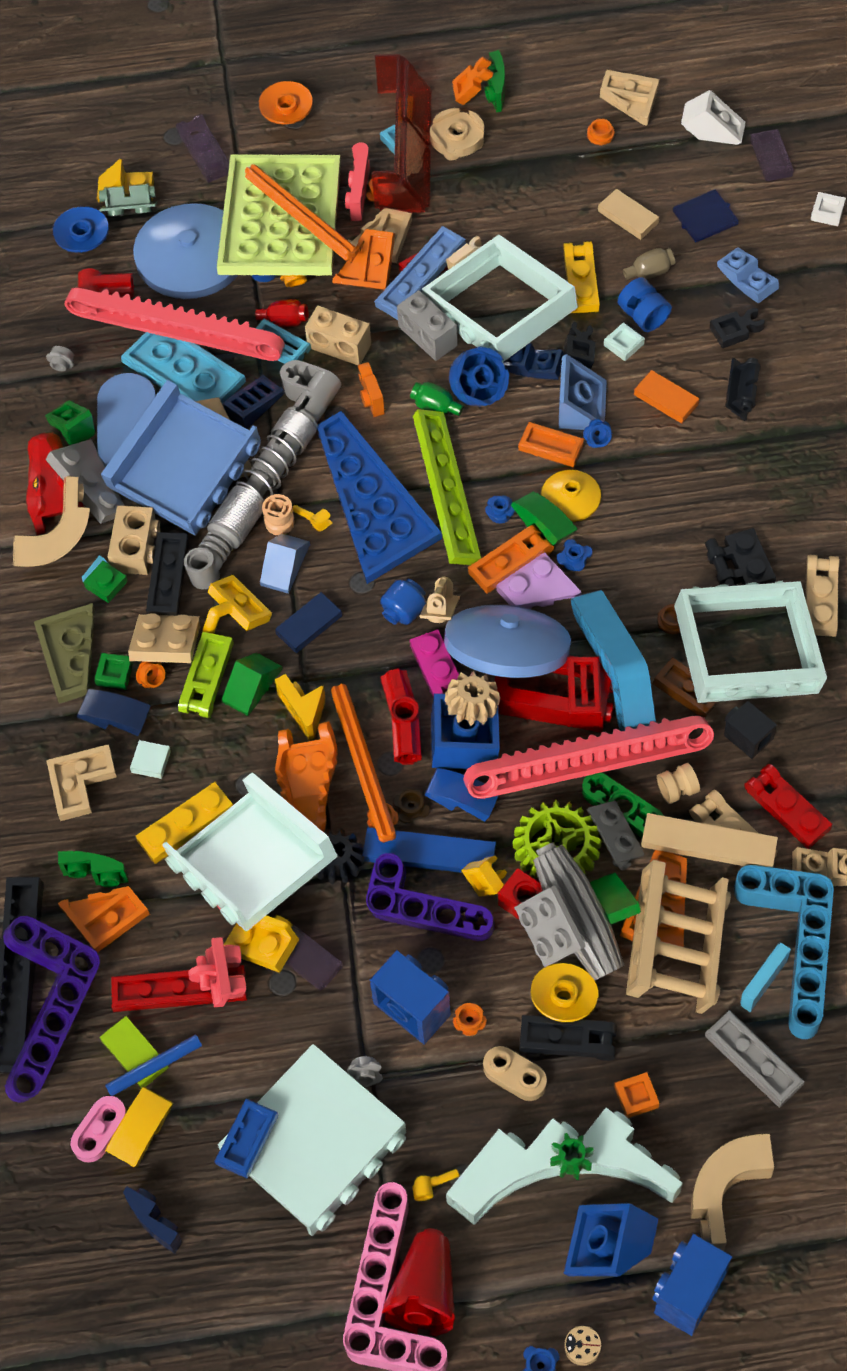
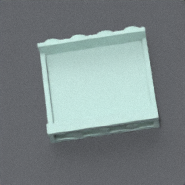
(252, 855)
(324, 1139)

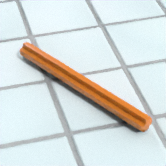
(300, 212)
(363, 764)

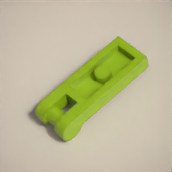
(205, 674)

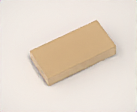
(628, 214)

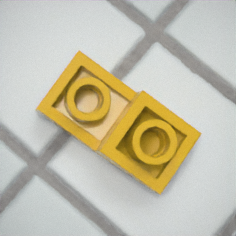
(139, 1126)

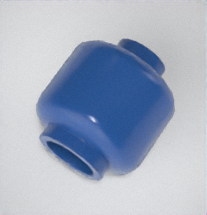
(403, 602)

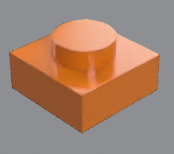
(636, 1095)

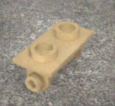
(442, 603)

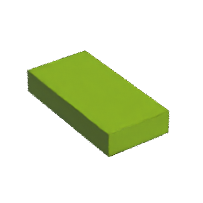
(130, 1048)

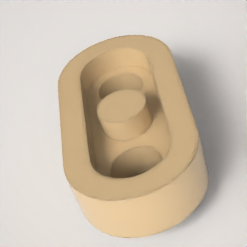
(512, 1074)

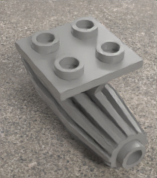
(568, 916)

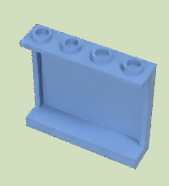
(180, 459)

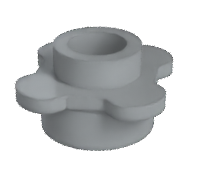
(365, 1071)

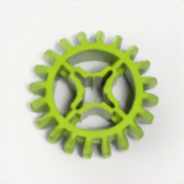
(578, 832)

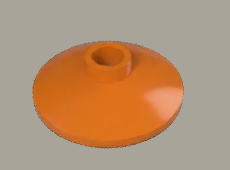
(285, 102)

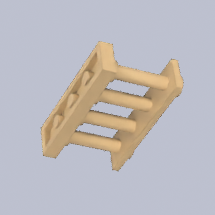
(647, 944)

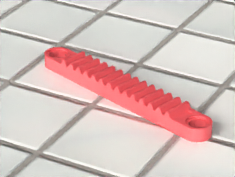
(175, 323)
(588, 756)

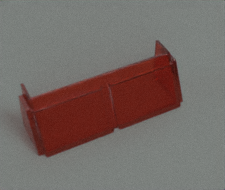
(409, 183)

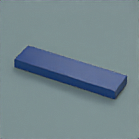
(428, 850)

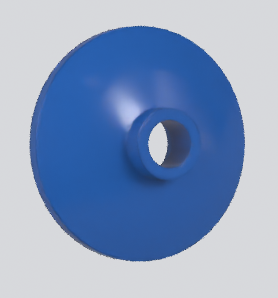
(80, 229)

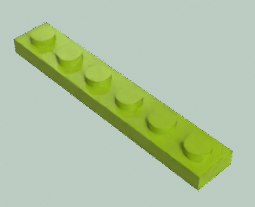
(446, 487)

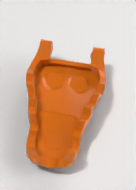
(307, 771)

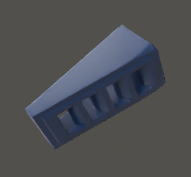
(247, 417)

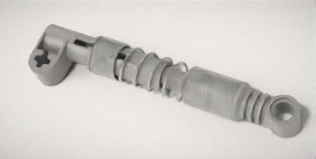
(289, 438)

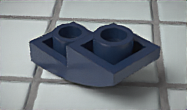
(535, 363)
(113, 709)
(147, 1212)

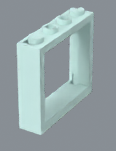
(536, 275)
(753, 684)

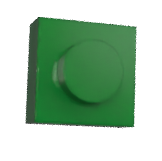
(105, 581)
(113, 671)

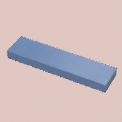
(420, 270)

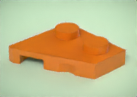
(372, 261)
(105, 915)

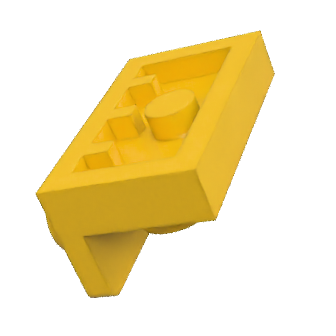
(266, 943)

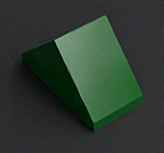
(249, 682)

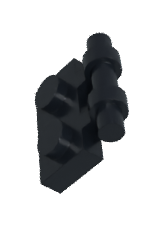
(747, 557)

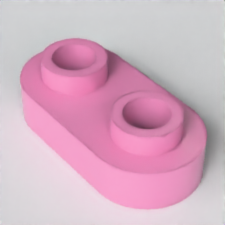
(97, 1129)

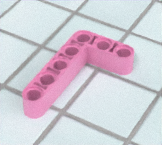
(378, 1290)

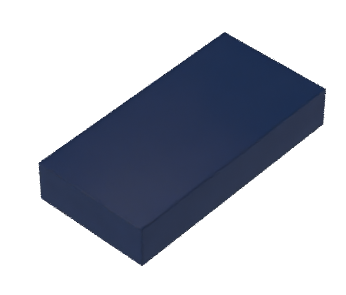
(308, 622)

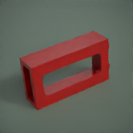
(551, 707)

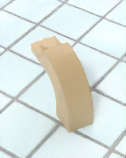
(44, 549)
(734, 1162)

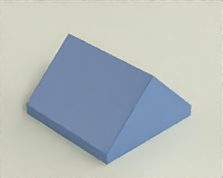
(580, 395)

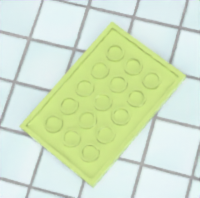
(260, 234)

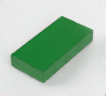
(615, 898)

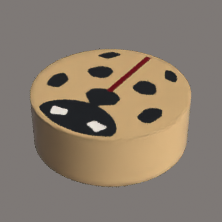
(582, 1345)

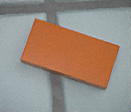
(666, 396)
(551, 444)

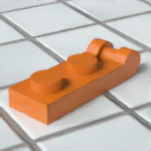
(509, 558)

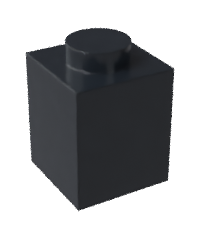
(749, 729)

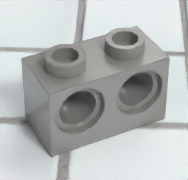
(427, 325)

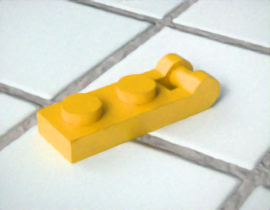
(582, 276)

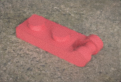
(358, 182)

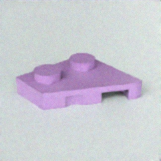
(537, 584)

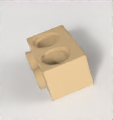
(338, 335)
(128, 540)

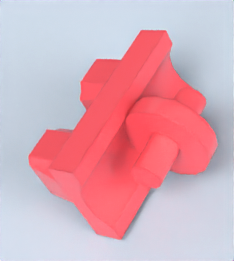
(213, 972)

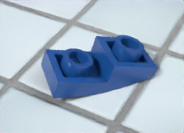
(450, 791)

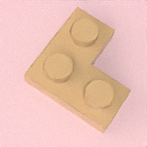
(71, 775)

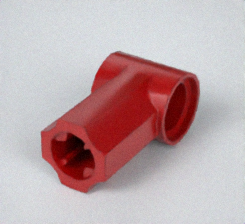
(96, 281)

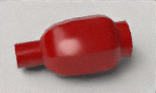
(284, 313)

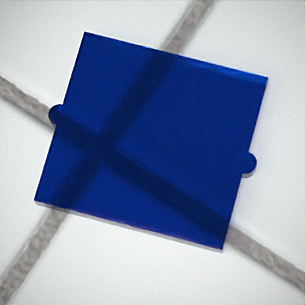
(705, 215)

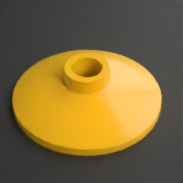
(576, 504)
(568, 982)

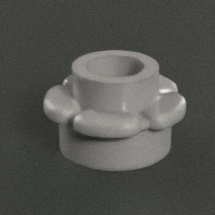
(60, 358)

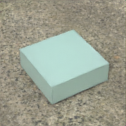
(624, 341)
(150, 759)

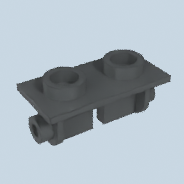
(616, 834)

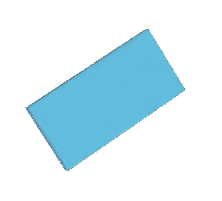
(185, 364)

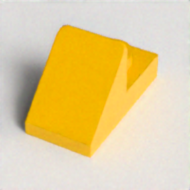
(116, 176)
(303, 708)

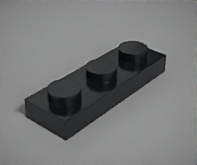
(167, 574)

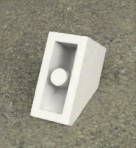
(712, 120)

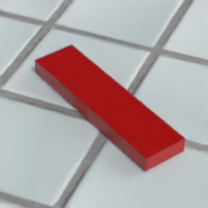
(162, 990)

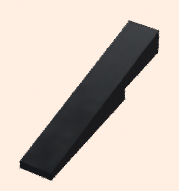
(17, 973)

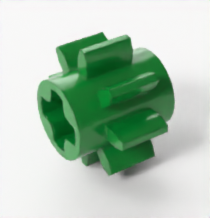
(567, 1147)

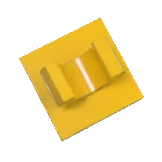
(483, 877)

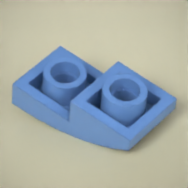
(744, 273)

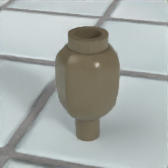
(650, 264)

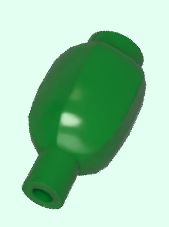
(435, 398)

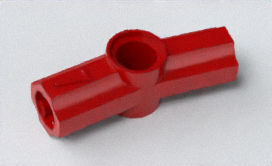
(404, 731)

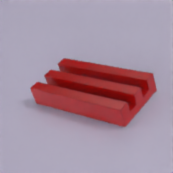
(585, 711)

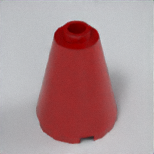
(423, 1287)

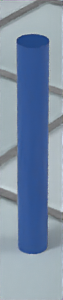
(153, 1065)

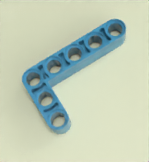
(618, 657)
(807, 938)

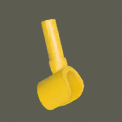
(319, 521)
(423, 1185)

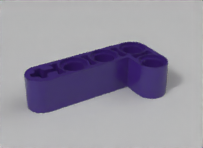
(431, 904)

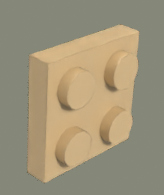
(164, 638)

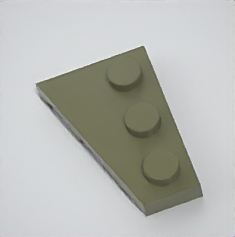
(68, 650)

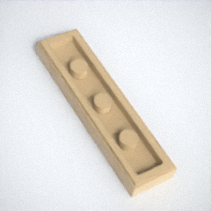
(708, 841)

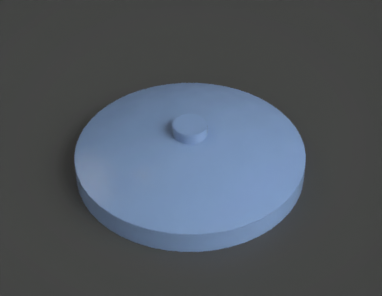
(180, 251)
(507, 641)

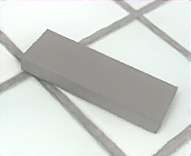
(754, 1059)

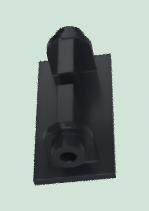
(741, 387)

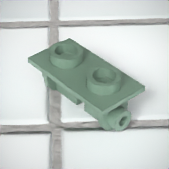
(116, 201)

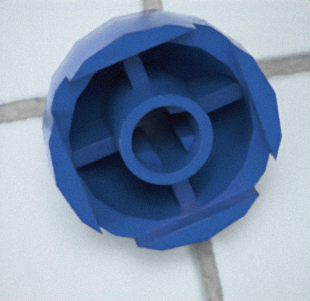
(478, 377)

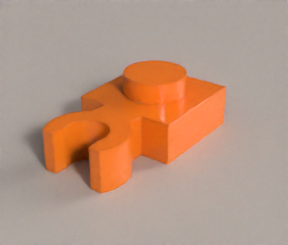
(468, 82)
(371, 395)

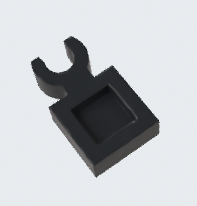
(734, 329)
(579, 346)

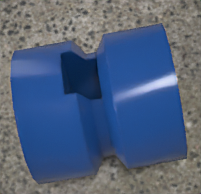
(644, 304)

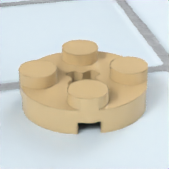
(457, 145)

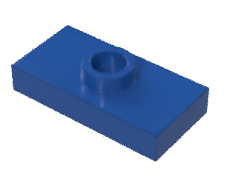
(246, 1138)

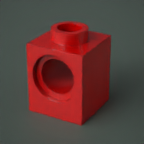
(517, 886)

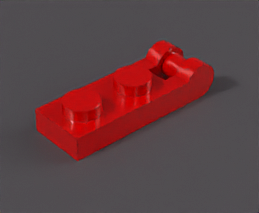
(788, 806)

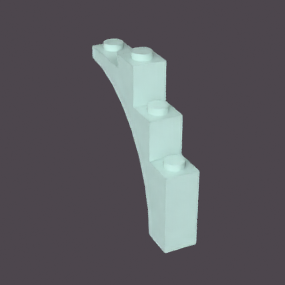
(507, 1166)

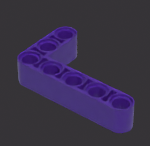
(54, 1004)

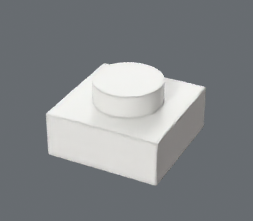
(828, 209)

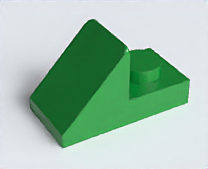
(73, 422)

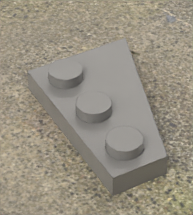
(84, 462)

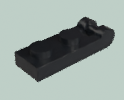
(567, 1038)

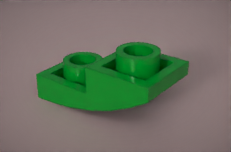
(496, 84)
(539, 511)
(104, 869)

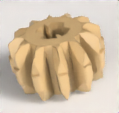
(472, 698)

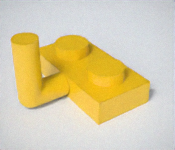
(236, 601)

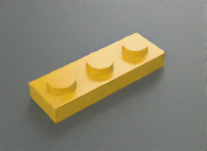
(184, 822)

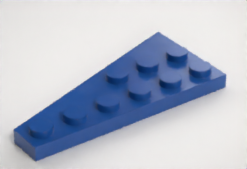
(378, 509)

